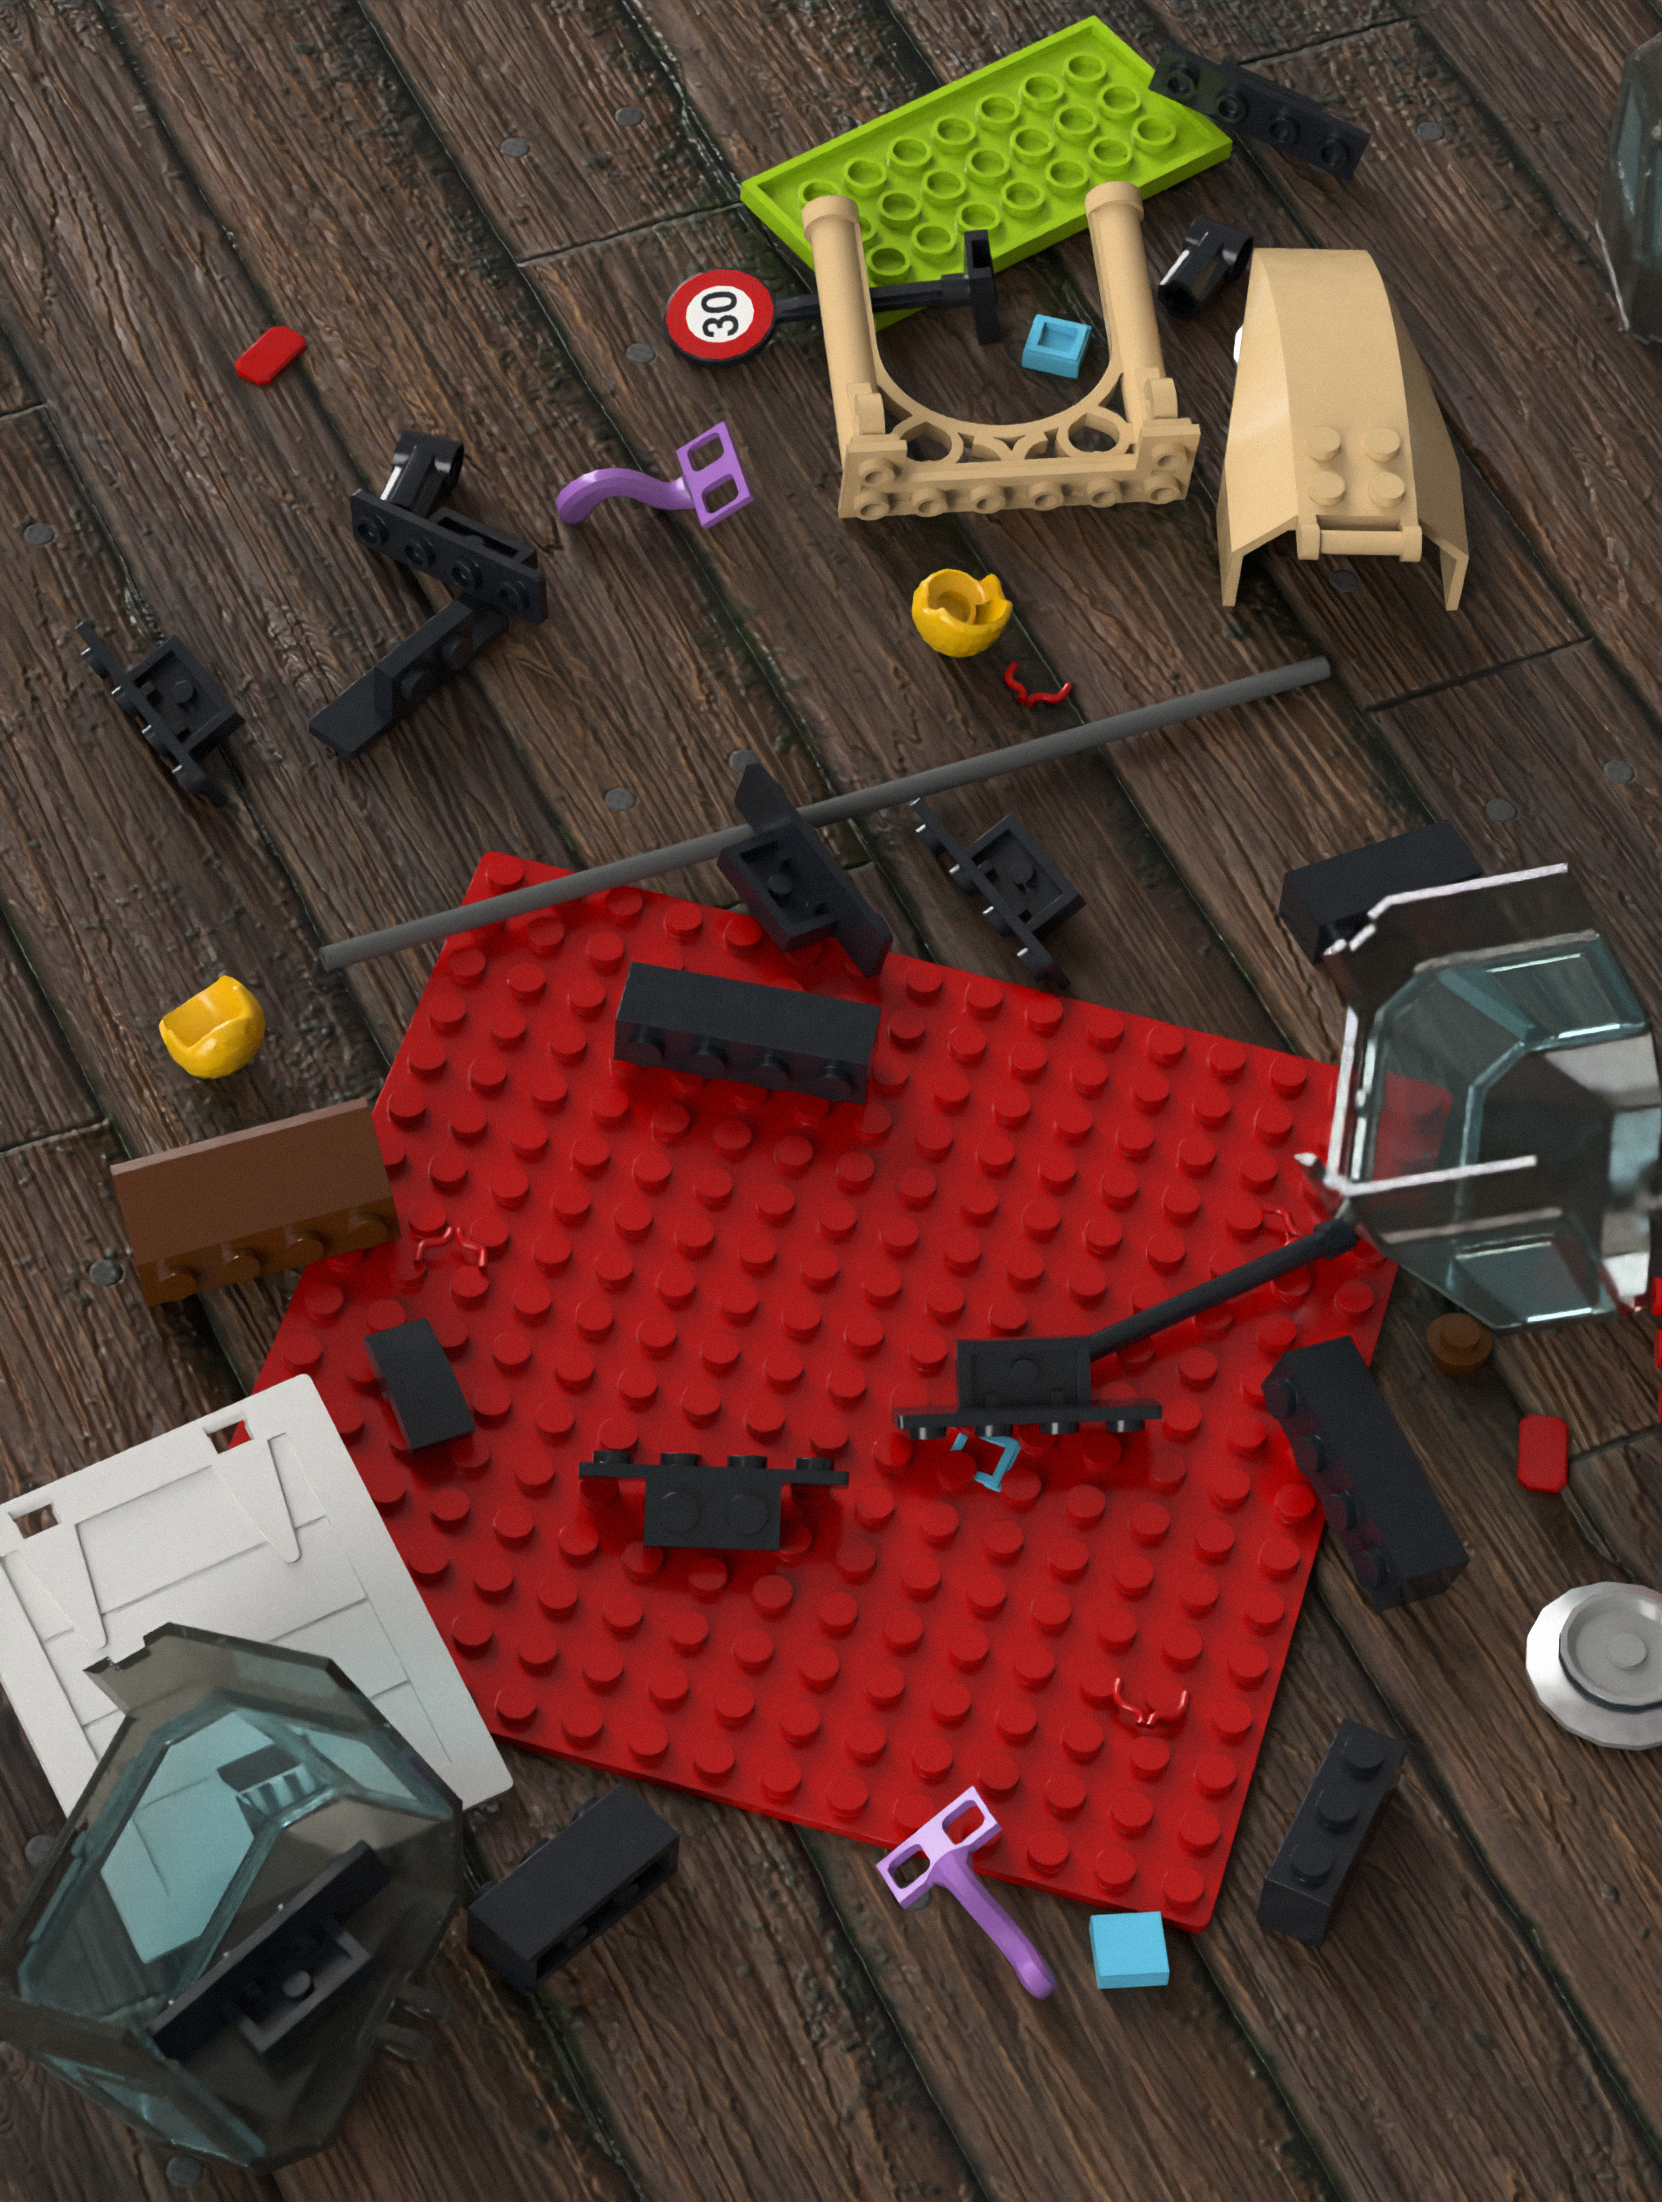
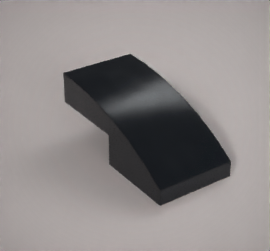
(419, 1385)

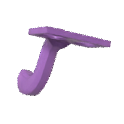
(687, 492)
(953, 1869)

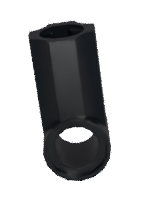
(1207, 260)
(422, 471)

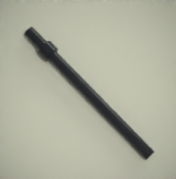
(1329, 1240)

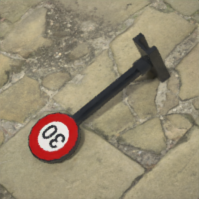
(732, 315)

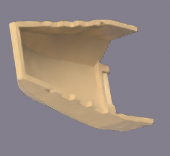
(1334, 424)

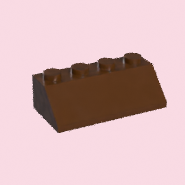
(256, 1201)

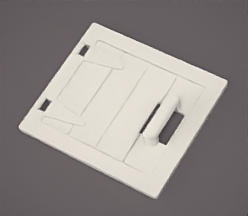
(234, 1543)

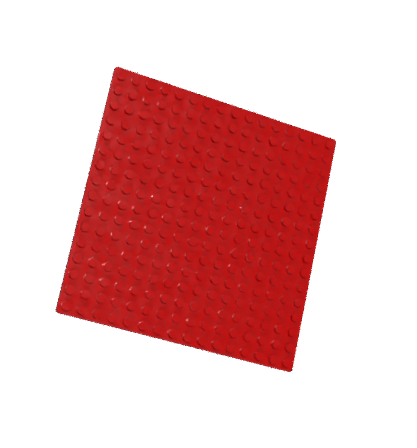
(771, 1284)

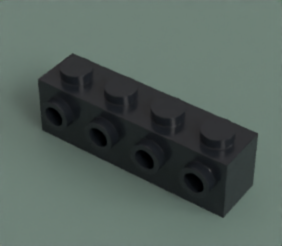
(747, 1033)
(1364, 1473)

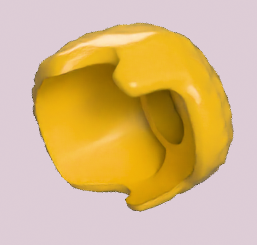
(960, 612)
(215, 1030)

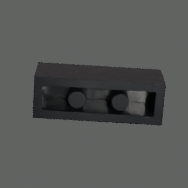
(1336, 894)
(1331, 1833)
(571, 1888)

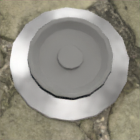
(1600, 1664)

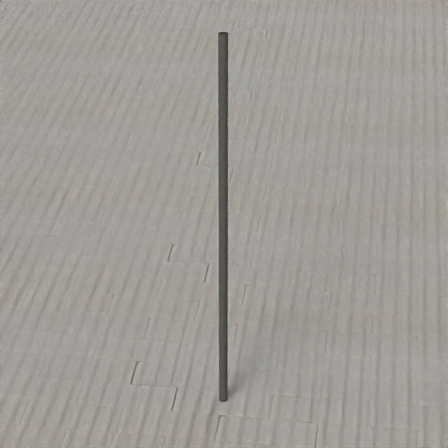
(823, 813)

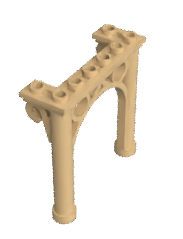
(878, 479)

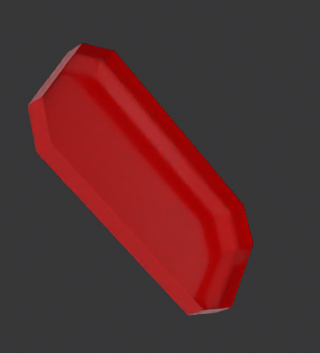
(270, 355)
(1543, 1453)

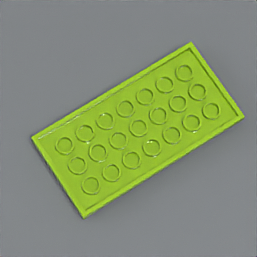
(996, 154)

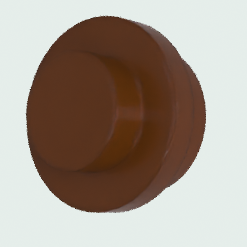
(1458, 1343)

